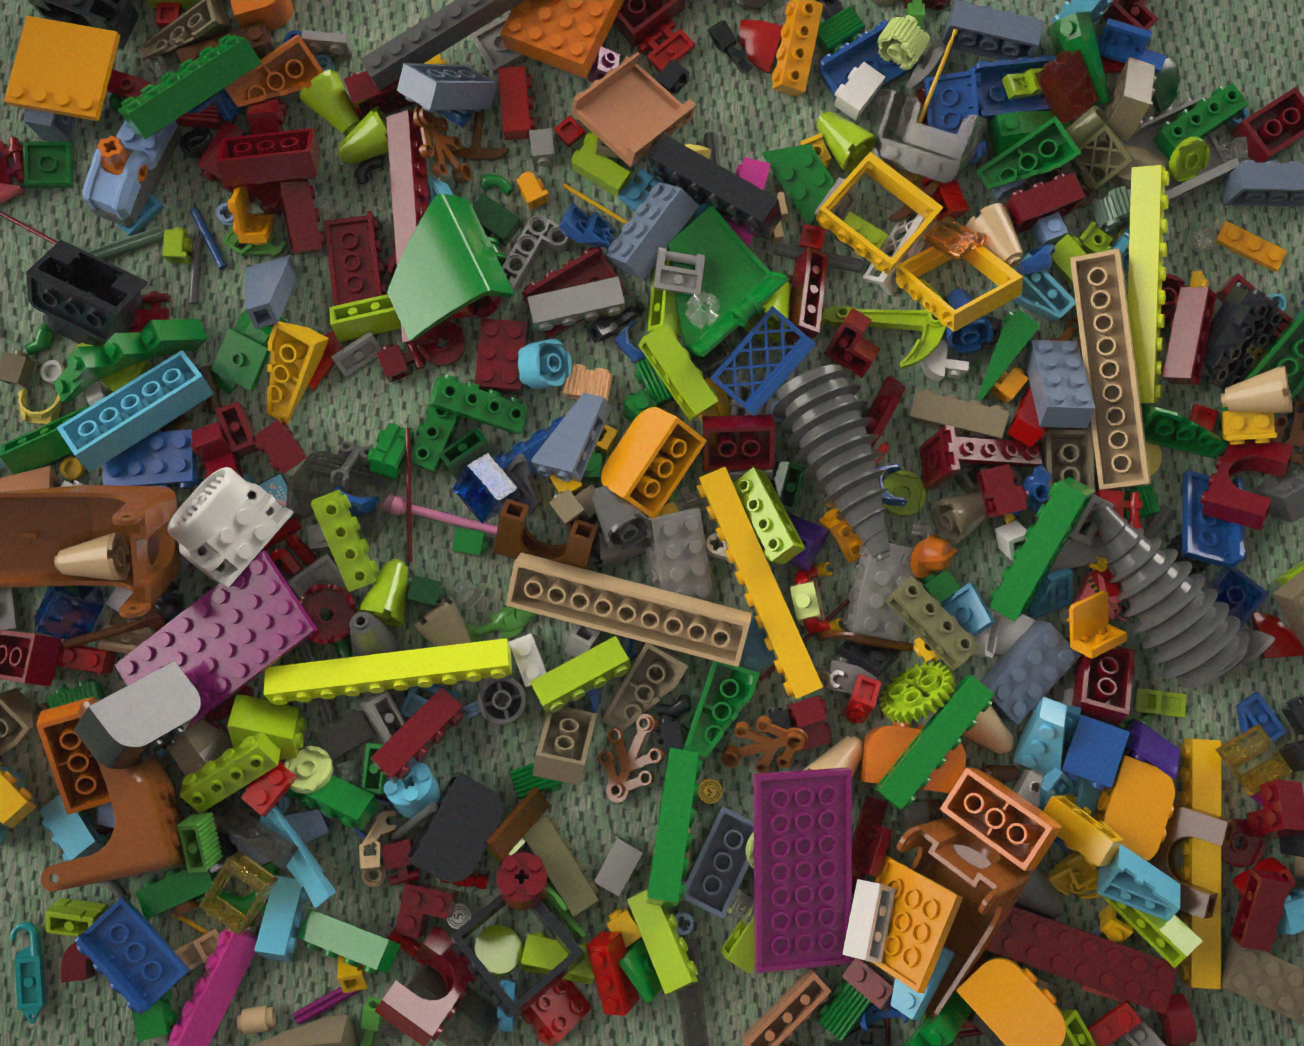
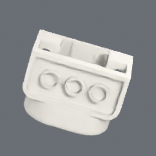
(226, 524)

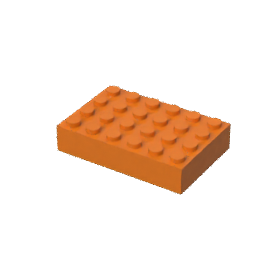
(560, 31)

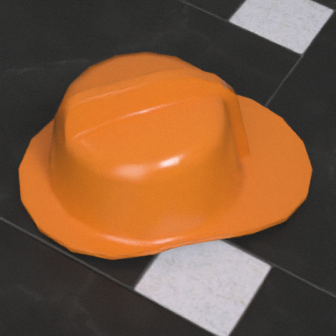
(931, 556)

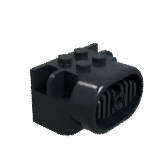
(102, 14)
(83, 294)

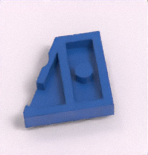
(1256, 711)

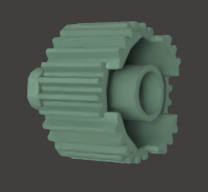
(1113, 210)

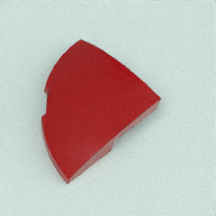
(760, 42)
(1286, 641)

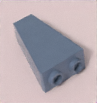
(268, 290)
(573, 440)
(307, 824)

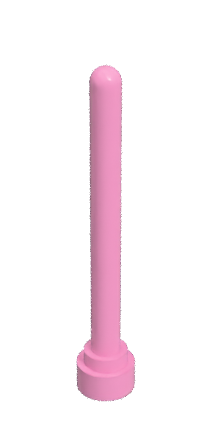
(399, 507)

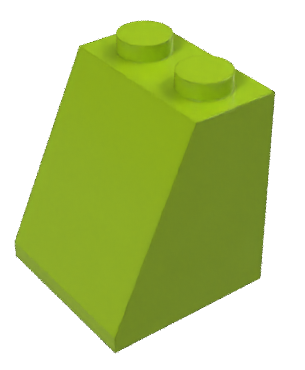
(278, 722)

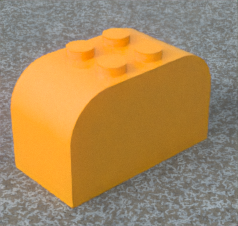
(651, 459)
(1137, 806)
(1014, 1004)

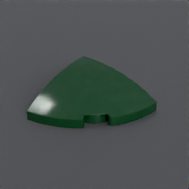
(1166, 85)

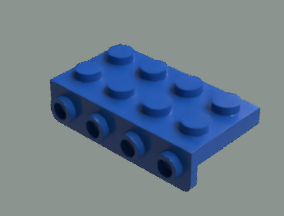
(836, 67)
(993, 91)
(953, 101)
(155, 461)
(1205, 536)
(131, 955)

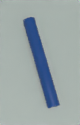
(208, 238)

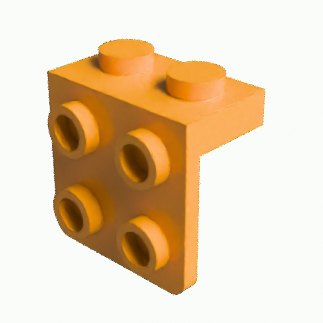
(249, 226)
(841, 530)
(1091, 628)

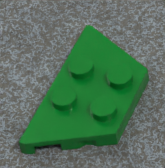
(801, 176)

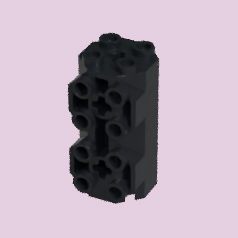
(1236, 328)

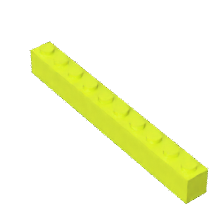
(1147, 274)
(388, 671)

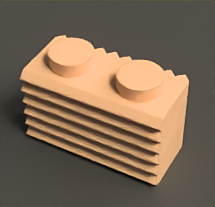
(587, 381)

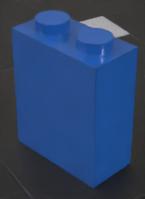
(1095, 752)

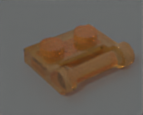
(953, 238)

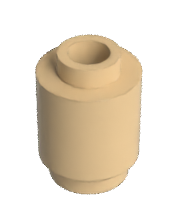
(256, 1019)

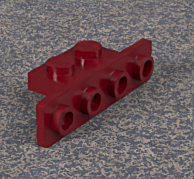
(126, 85)
(884, 406)
(869, 840)

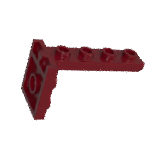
(945, 451)

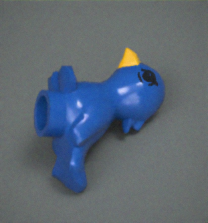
(1037, 491)

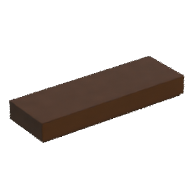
(518, 823)

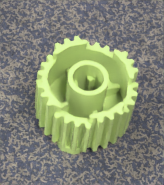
(903, 41)

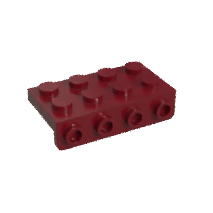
(355, 258)
(586, 269)

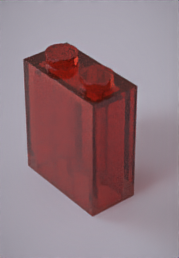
(1067, 86)

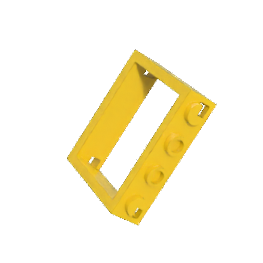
(899, 187)
(1006, 278)

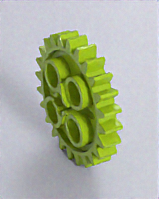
(917, 692)

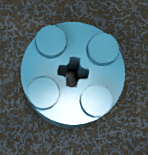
(544, 364)
(414, 791)

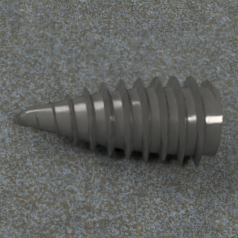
(835, 444)
(1171, 605)

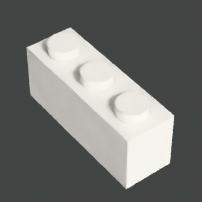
(869, 921)

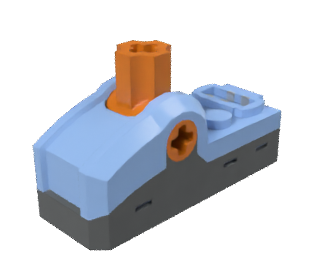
(127, 172)

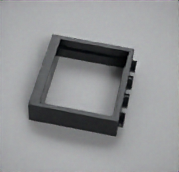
(490, 985)

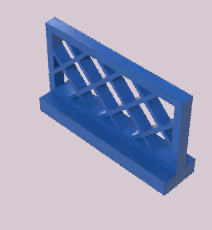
(774, 377)

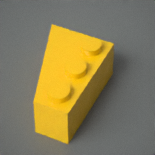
(1083, 832)

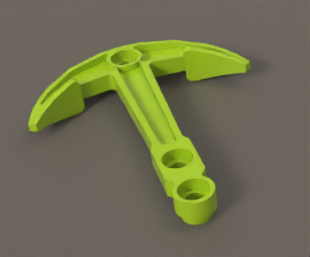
(914, 320)

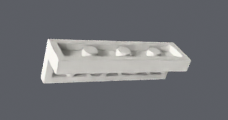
(888, 282)

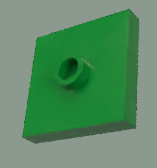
(48, 164)
(241, 359)
(640, 970)

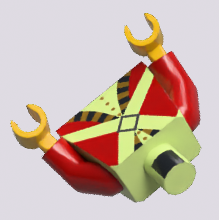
(808, 601)

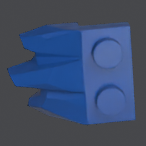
(586, 229)

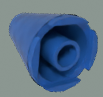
(972, 335)

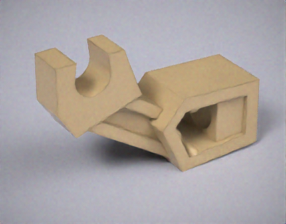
(380, 827)

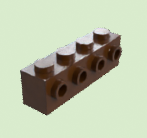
(255, 33)

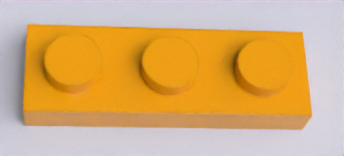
(1250, 246)

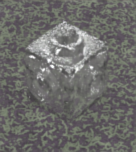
(698, 316)

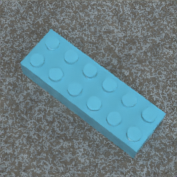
(135, 411)

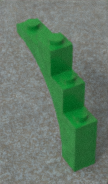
(123, 350)
(942, 1028)

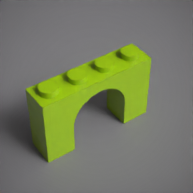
(599, 168)

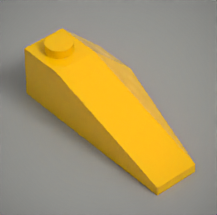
(293, 361)

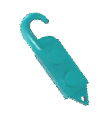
(30, 973)

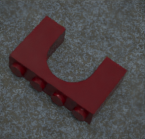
(265, 195)
(1233, 504)
(422, 1017)

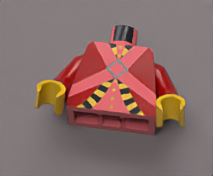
(1097, 581)

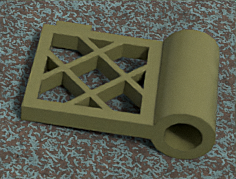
(1088, 130)

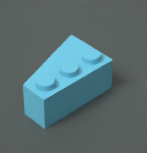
(1043, 738)
(1139, 885)
(281, 920)
(914, 1003)

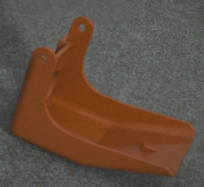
(47, 520)
(143, 833)
(979, 875)

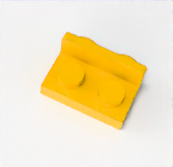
(1247, 425)

